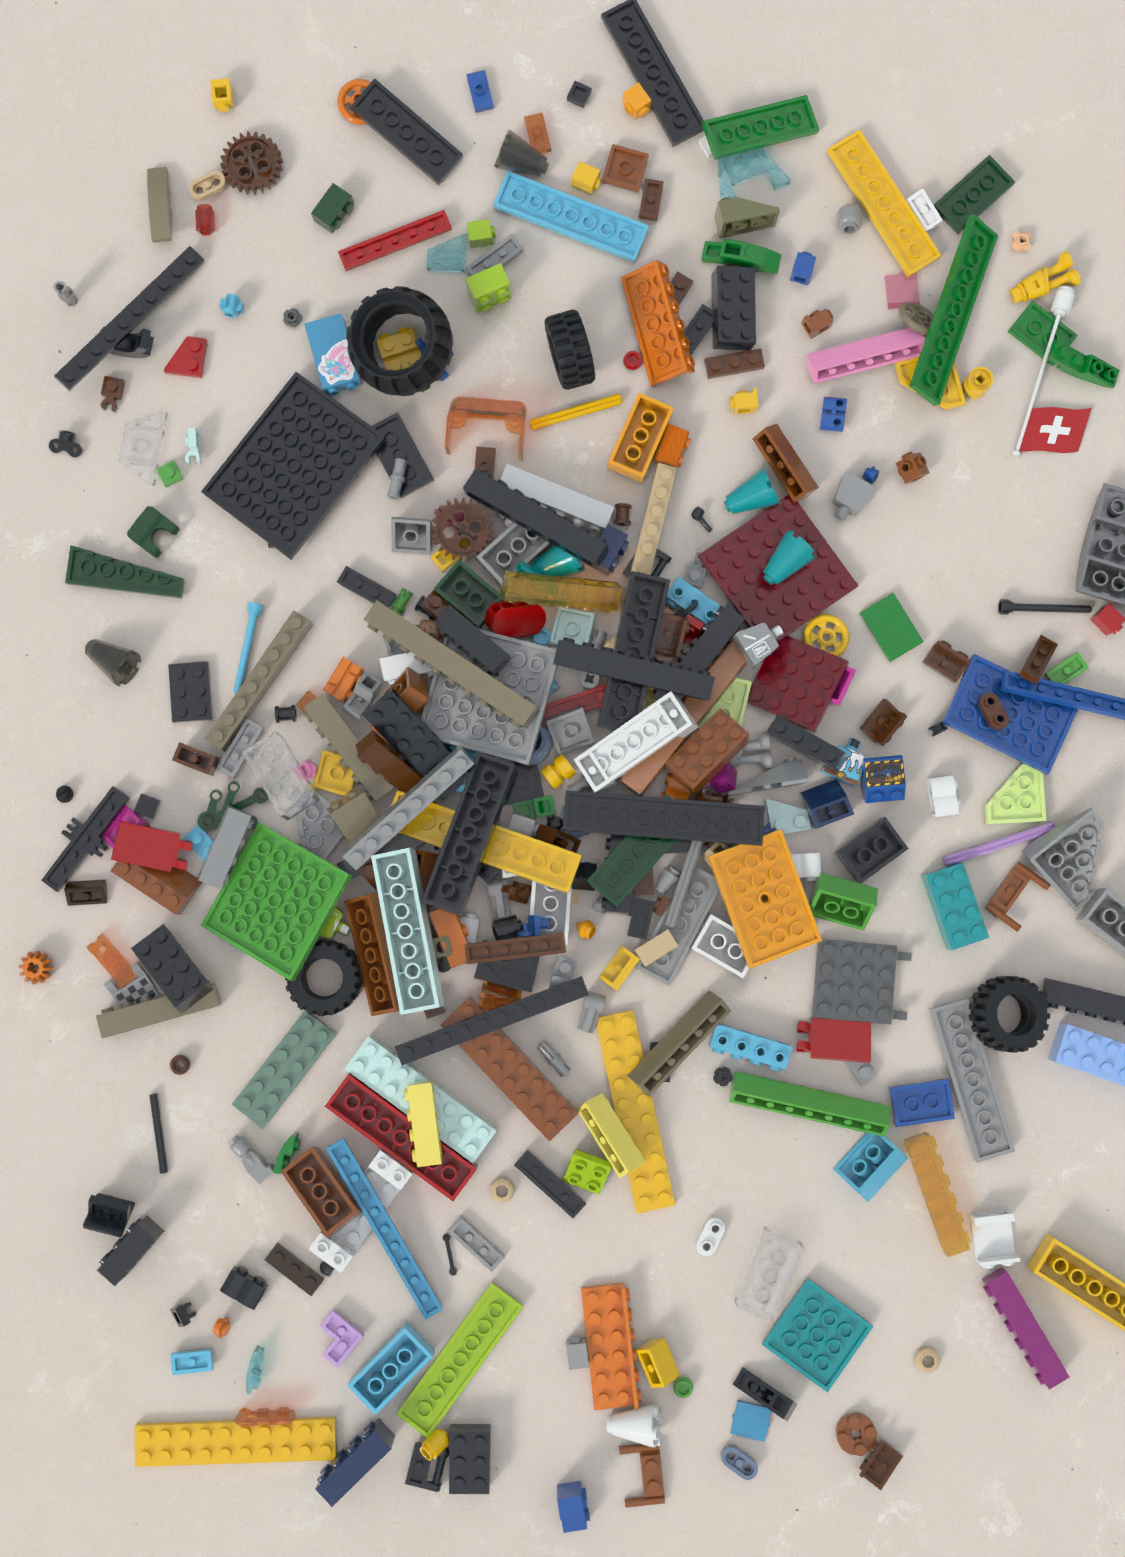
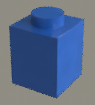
(803, 268)

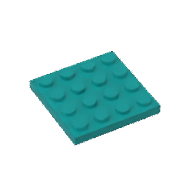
(817, 1334)

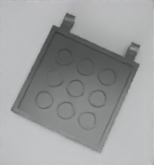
(856, 981)

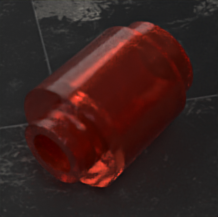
(205, 219)

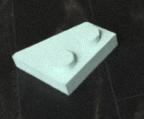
(787, 817)

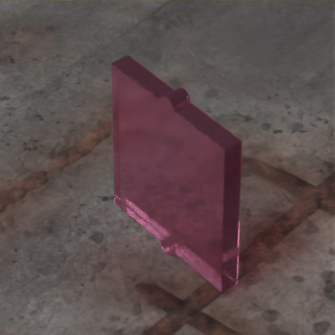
(901, 290)

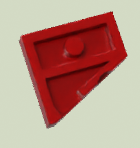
(188, 358)

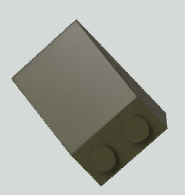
(743, 216)

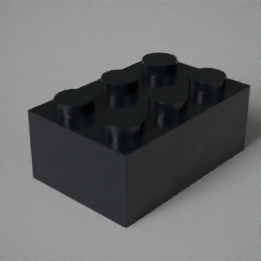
(871, 850)
(129, 1249)
(469, 1458)

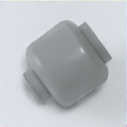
(849, 219)

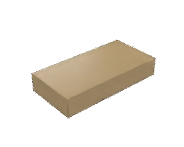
(656, 947)

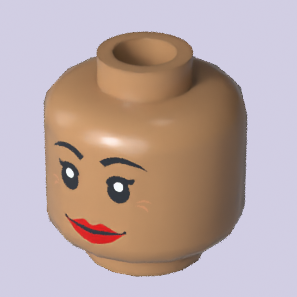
(430, 628)

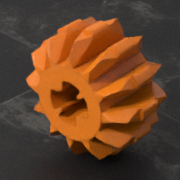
(30, 962)

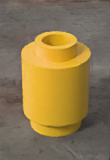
(435, 1444)

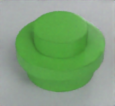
(683, 1387)

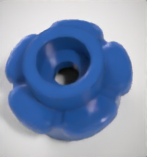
(870, 475)

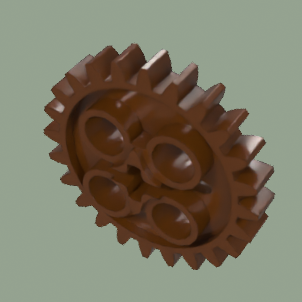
(235, 169)
(452, 544)

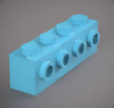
(683, 595)
(750, 1046)

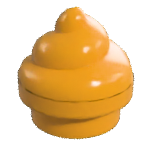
(586, 929)

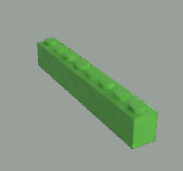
(810, 1104)

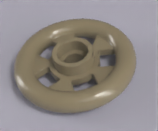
(917, 319)

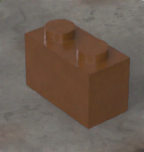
(196, 759)

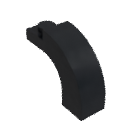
(135, 345)

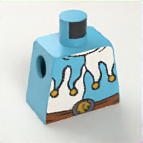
(851, 768)

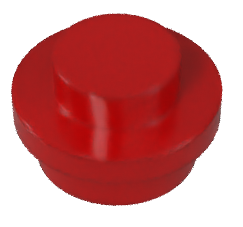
(632, 360)

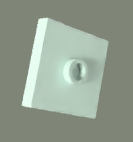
(572, 624)

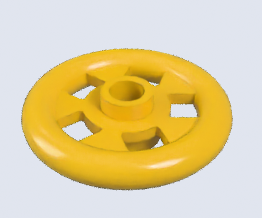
(839, 627)

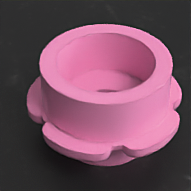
(309, 768)

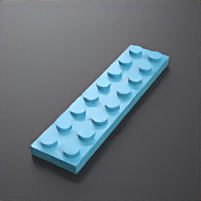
(571, 216)

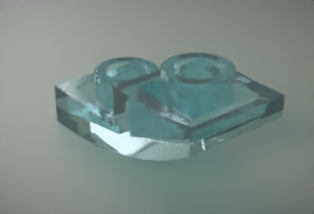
(253, 1377)

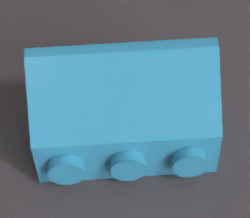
(870, 1164)

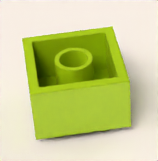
(488, 288)

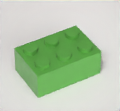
(843, 901)

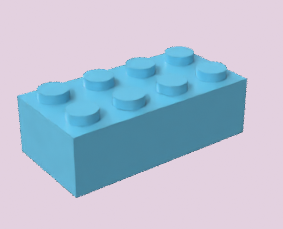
(391, 1368)

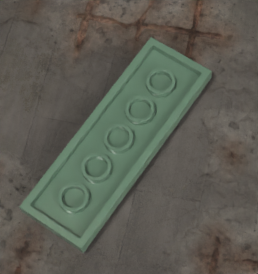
(284, 1069)

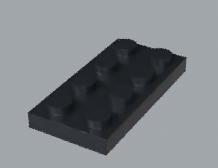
(401, 445)

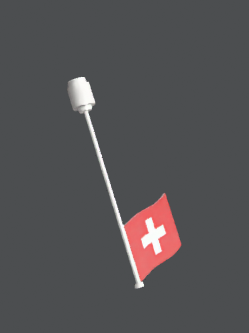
(1053, 427)

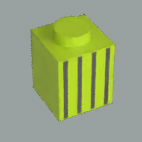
(480, 233)

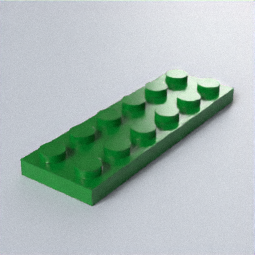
(760, 127)

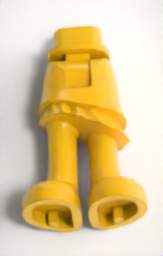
(1037, 284)

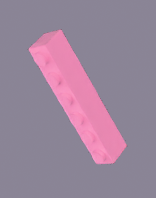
(864, 354)

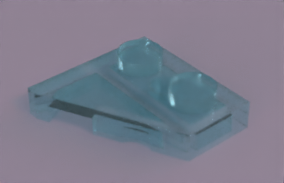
(448, 255)

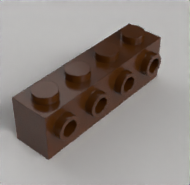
(387, 762)

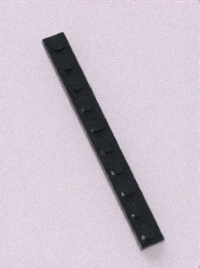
(129, 318)
(491, 1020)

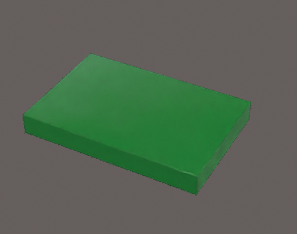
(1035, 328)
(891, 627)

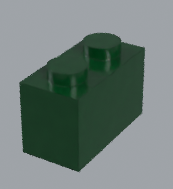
(333, 208)

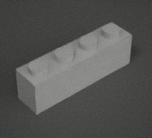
(224, 847)

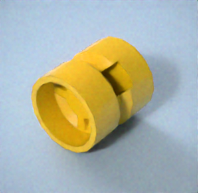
(977, 382)
(558, 771)

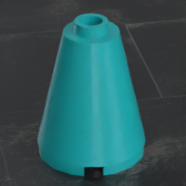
(752, 494)
(788, 558)
(557, 563)

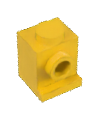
(222, 94)
(744, 402)

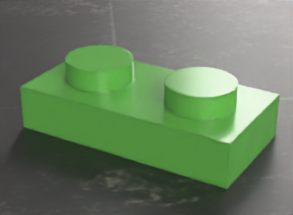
(1067, 669)

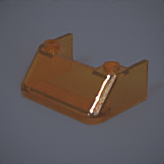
(512, 412)

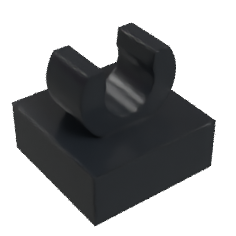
(180, 1314)

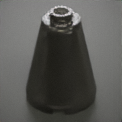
(520, 156)
(113, 660)

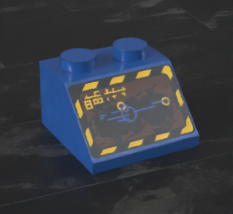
(883, 779)

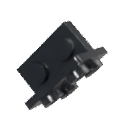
(108, 1214)

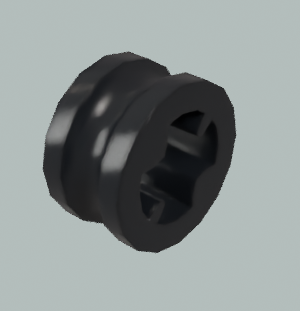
(937, 728)

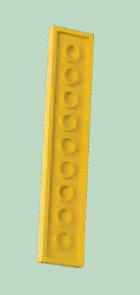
(506, 850)
(635, 1109)
(233, 1444)

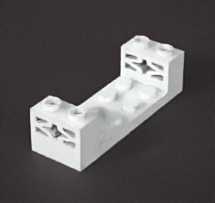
(635, 742)
(387, 1179)

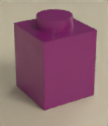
(725, 779)

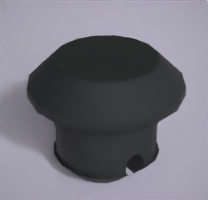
(64, 794)

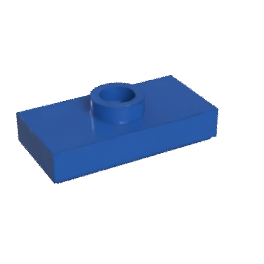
(480, 91)

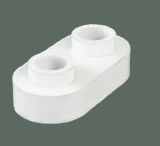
(710, 1236)

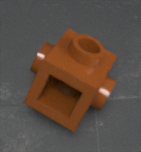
(912, 467)

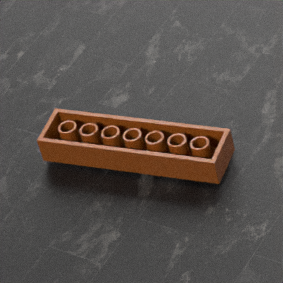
(516, 1075)

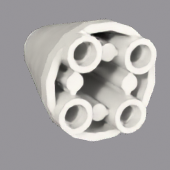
(638, 1425)

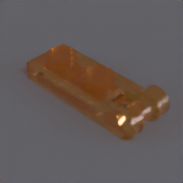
(112, 961)
(265, 1417)

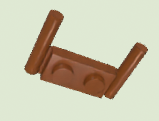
(1009, 892)
(651, 1475)

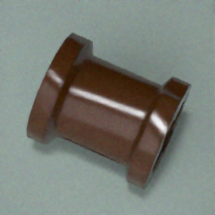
(622, 514)

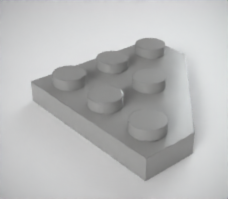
(318, 829)

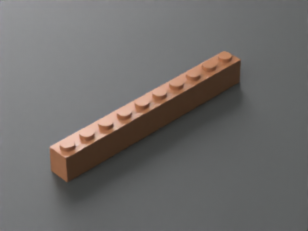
(725, 670)

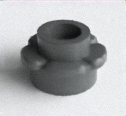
(292, 322)

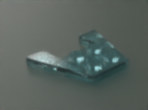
(746, 166)

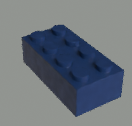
(355, 1461)

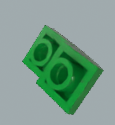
(288, 1148)

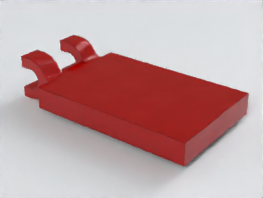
(149, 847)
(836, 1040)

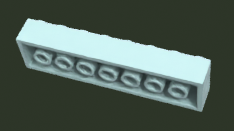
(407, 931)
(457, 1122)

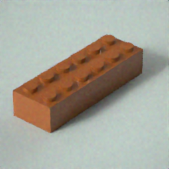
(372, 953)

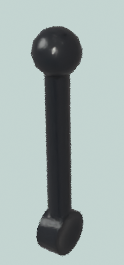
(452, 1271)

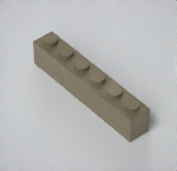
(344, 741)
(149, 1012)
(679, 1043)

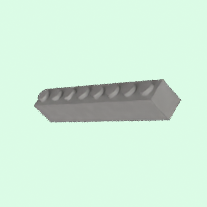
(407, 807)

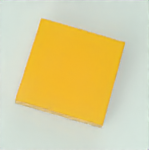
(332, 775)

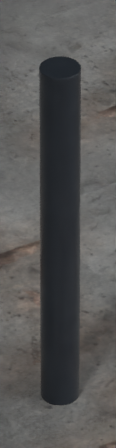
(158, 1133)

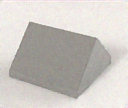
(411, 535)

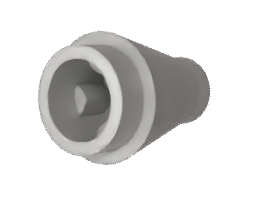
(668, 878)

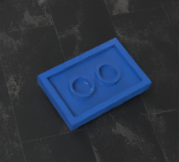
(922, 1102)

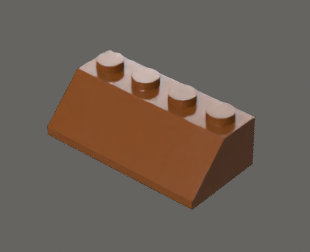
(168, 889)

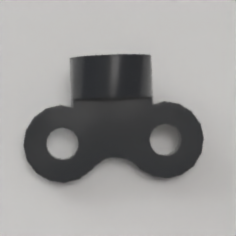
(66, 443)

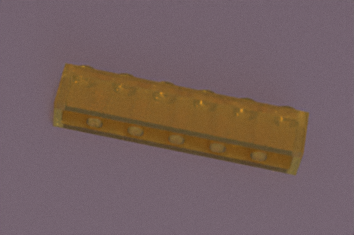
(561, 590)
(937, 1194)

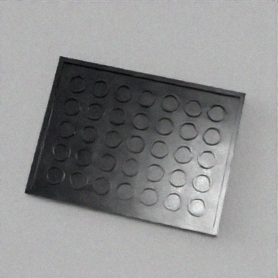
(293, 465)

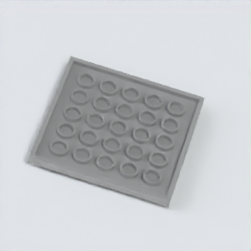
(468, 723)

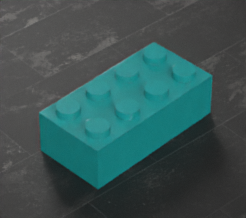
(955, 906)

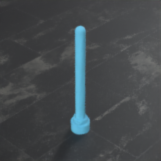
(254, 610)

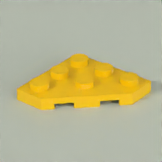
(953, 394)

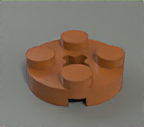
(859, 1445)

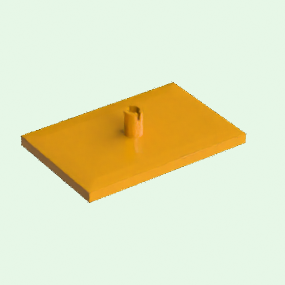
(783, 917)

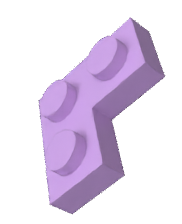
(345, 1337)

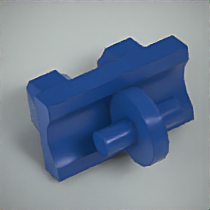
(534, 926)

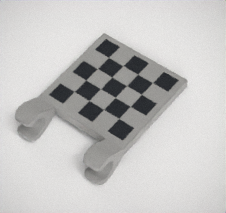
(135, 990)

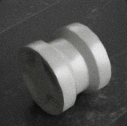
(591, 682)

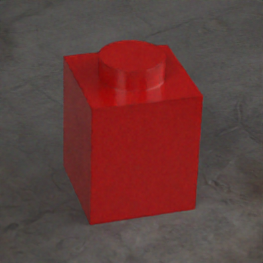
(1108, 619)

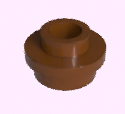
(174, 1064)

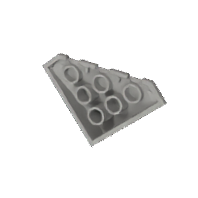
(1068, 855)

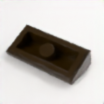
(86, 892)

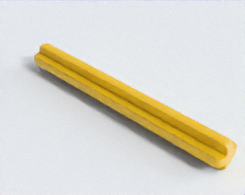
(575, 411)

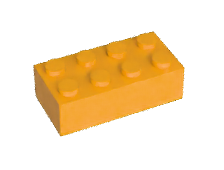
(640, 437)

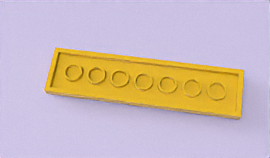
(883, 203)

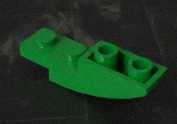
(741, 254)
(1081, 366)

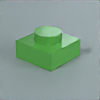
(169, 473)

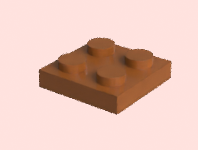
(625, 168)

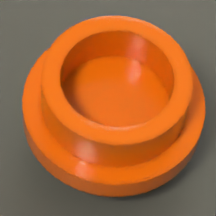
(221, 1327)

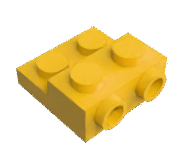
(399, 349)

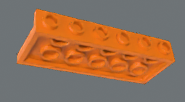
(657, 323)
(610, 1346)

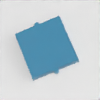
(750, 1420)

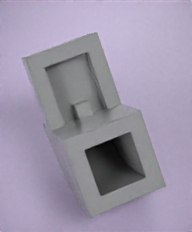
(363, 695)
(563, 971)

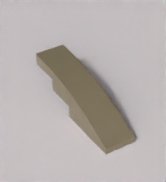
(159, 204)

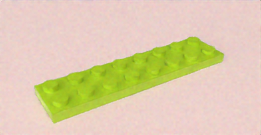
(459, 1359)

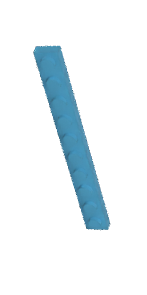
(384, 1228)

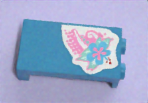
(330, 354)

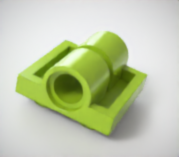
(587, 1171)

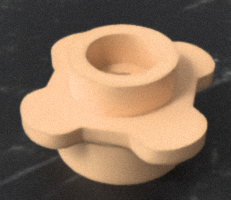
(1017, 245)

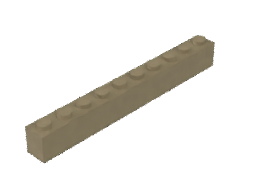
(451, 664)

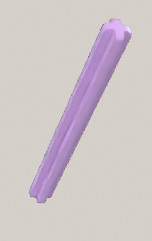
(998, 844)

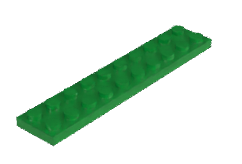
(953, 310)

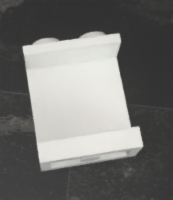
(993, 1238)

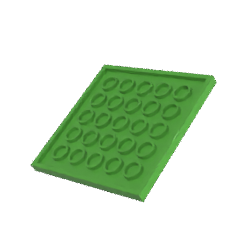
(276, 901)

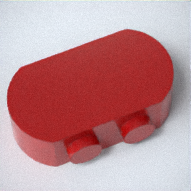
(515, 619)

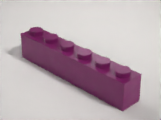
(1025, 1328)

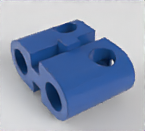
(833, 414)

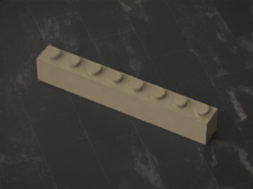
(259, 681)

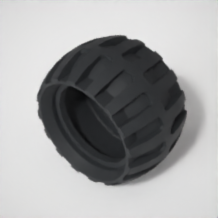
(370, 318)

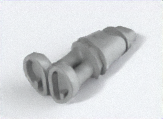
(764, 757)

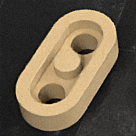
(206, 184)

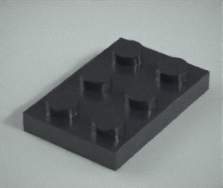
(190, 692)
(512, 973)

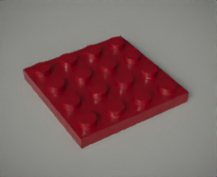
(797, 682)

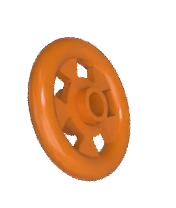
(343, 99)

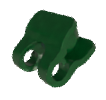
(146, 525)

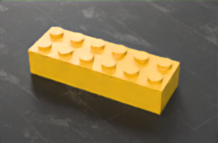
(1080, 1279)

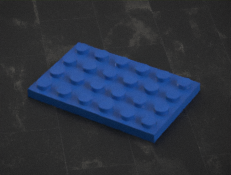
(1034, 726)

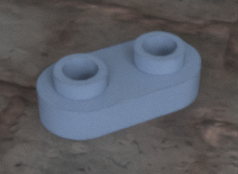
(738, 1461)

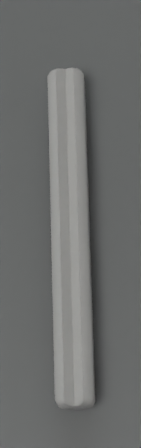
(683, 883)

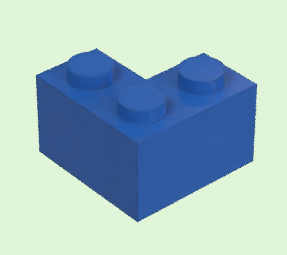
(573, 1506)

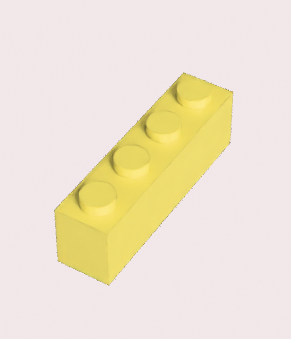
(424, 1123)
(611, 1135)

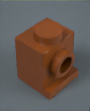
(817, 322)

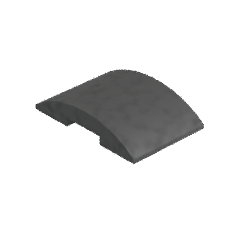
(1103, 549)

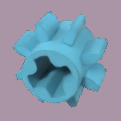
(231, 305)

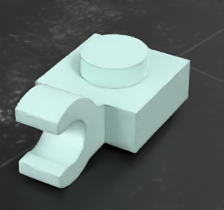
(193, 441)

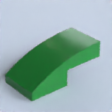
(536, 807)

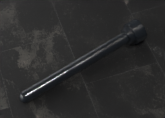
(1006, 606)

